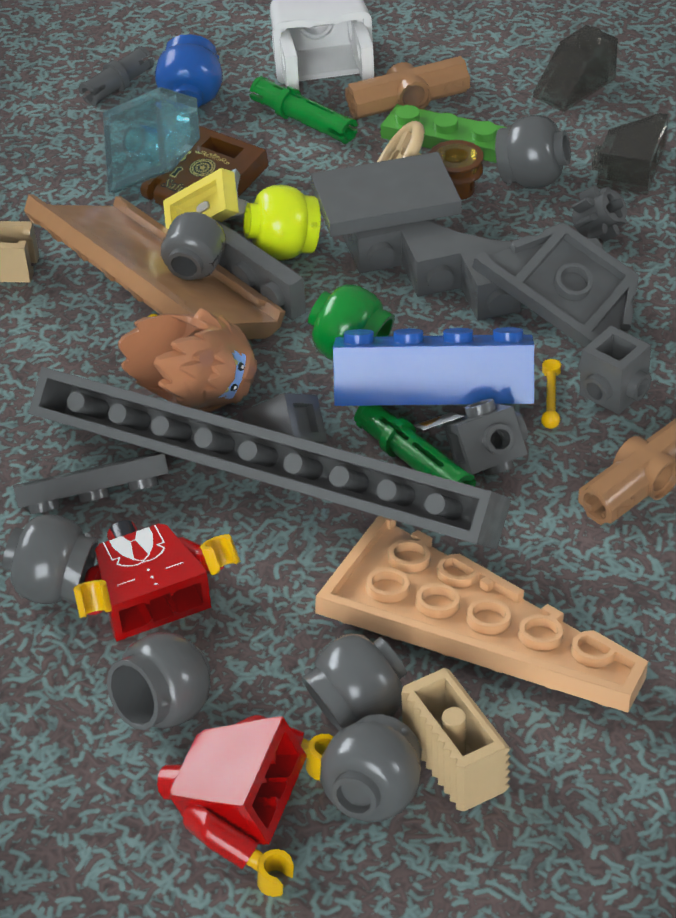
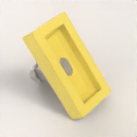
(212, 195)

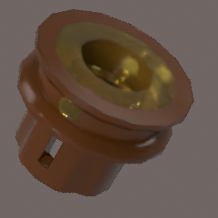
(463, 164)

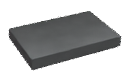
(385, 194)

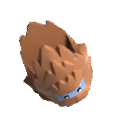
(190, 359)

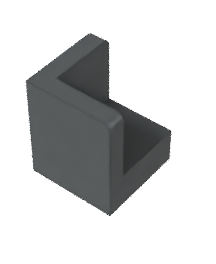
(290, 414)

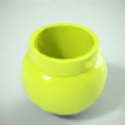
(283, 222)

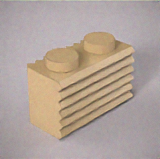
(456, 739)

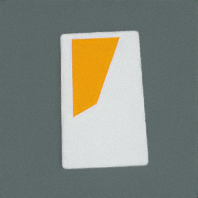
(437, 421)

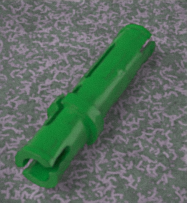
(290, 103)
(400, 439)

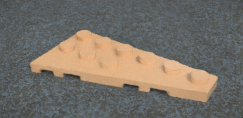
(466, 612)

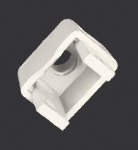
(321, 39)

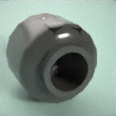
(193, 246)

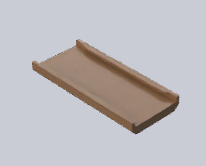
(128, 251)

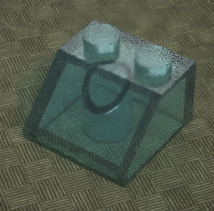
(148, 136)

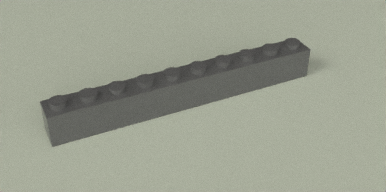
(273, 457)

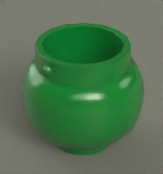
(344, 310)

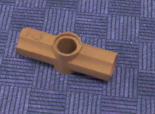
(407, 86)
(637, 471)

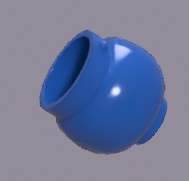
(190, 68)

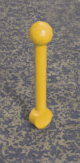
(551, 369)

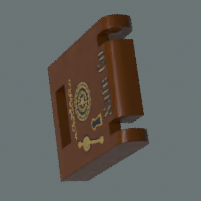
(205, 157)

